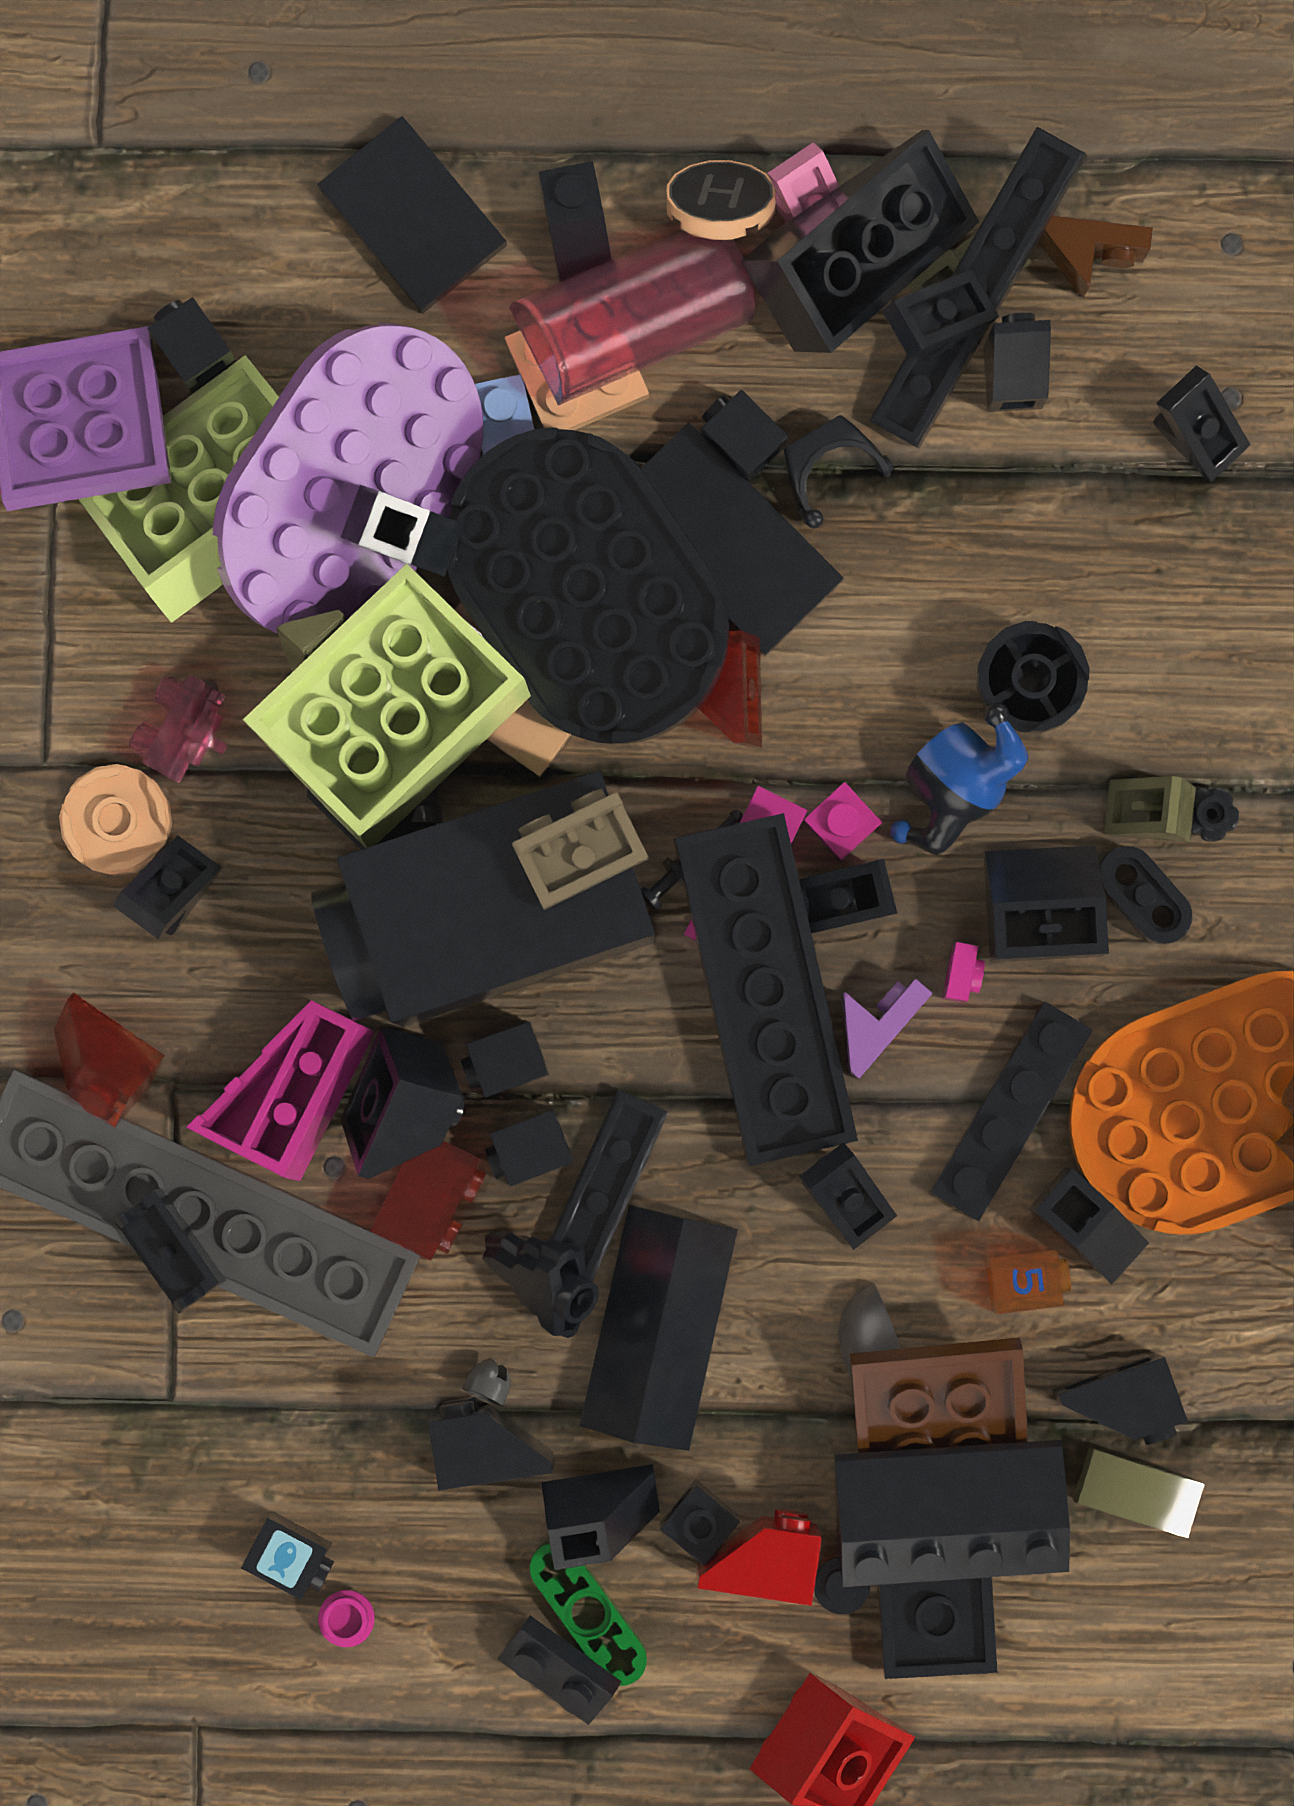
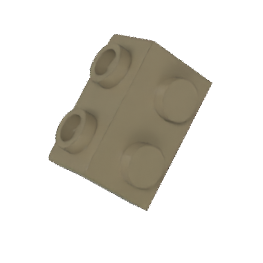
(579, 848)

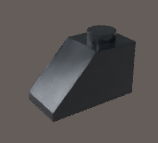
(575, 218)
(1130, 1399)

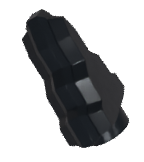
(545, 1277)

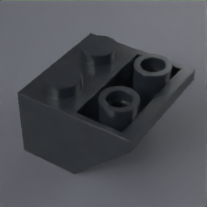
(1045, 904)

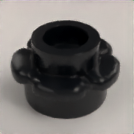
(1226, 817)

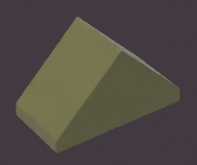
(1150, 808)

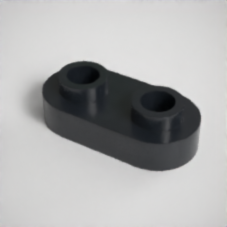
(1146, 892)

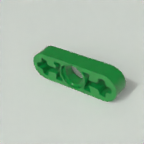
(602, 1654)

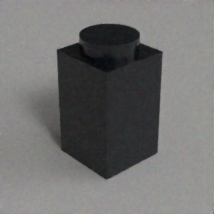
(456, 919)

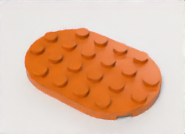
(1187, 1109)

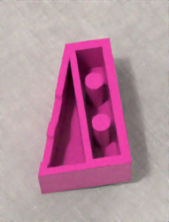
(289, 1093)

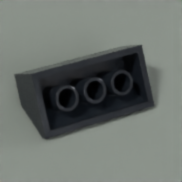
(951, 1513)

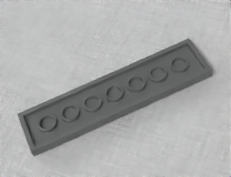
(258, 1236)

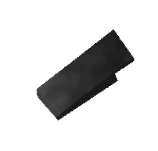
(658, 1328)

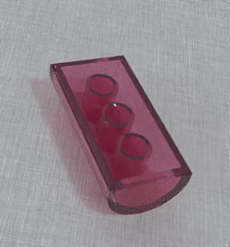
(634, 311)

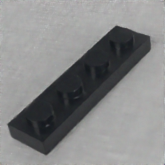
(1011, 1111)

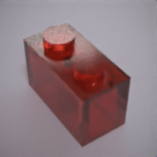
(426, 1199)

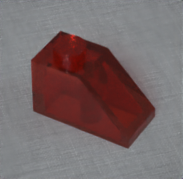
(737, 694)
(103, 1061)

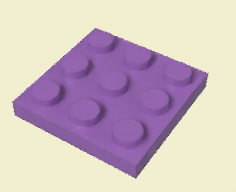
(80, 419)

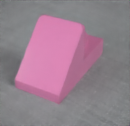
(802, 181)

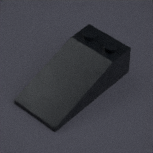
(860, 245)

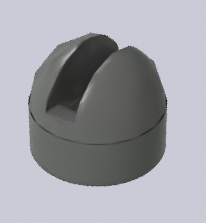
(488, 1382)

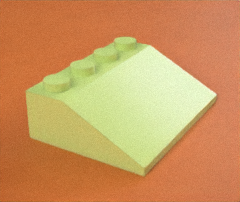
(168, 527)
(388, 706)

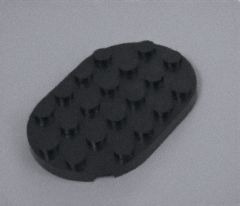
(588, 586)

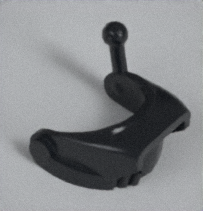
(807, 450)

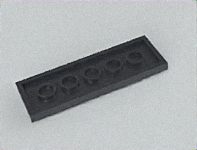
(765, 989)

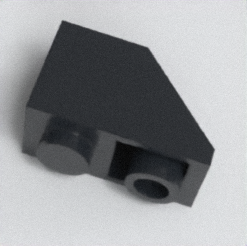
(1017, 363)
(402, 530)
(1089, 1224)
(598, 1514)

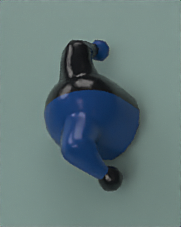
(961, 779)

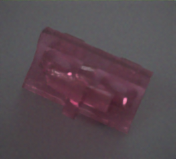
(186, 729)

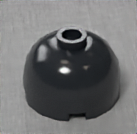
(1035, 674)

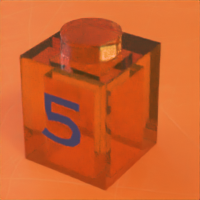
(1027, 1280)

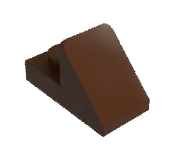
(1075, 242)

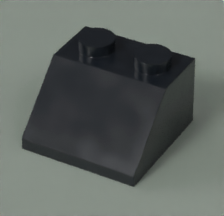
(400, 1102)
(482, 1446)

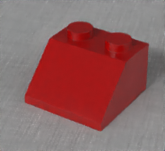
(767, 1560)
(830, 1749)

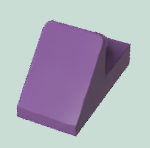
(868, 1036)

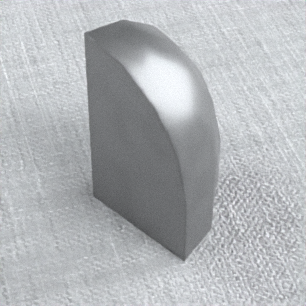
(865, 1326)

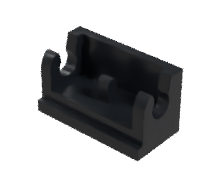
(170, 1250)

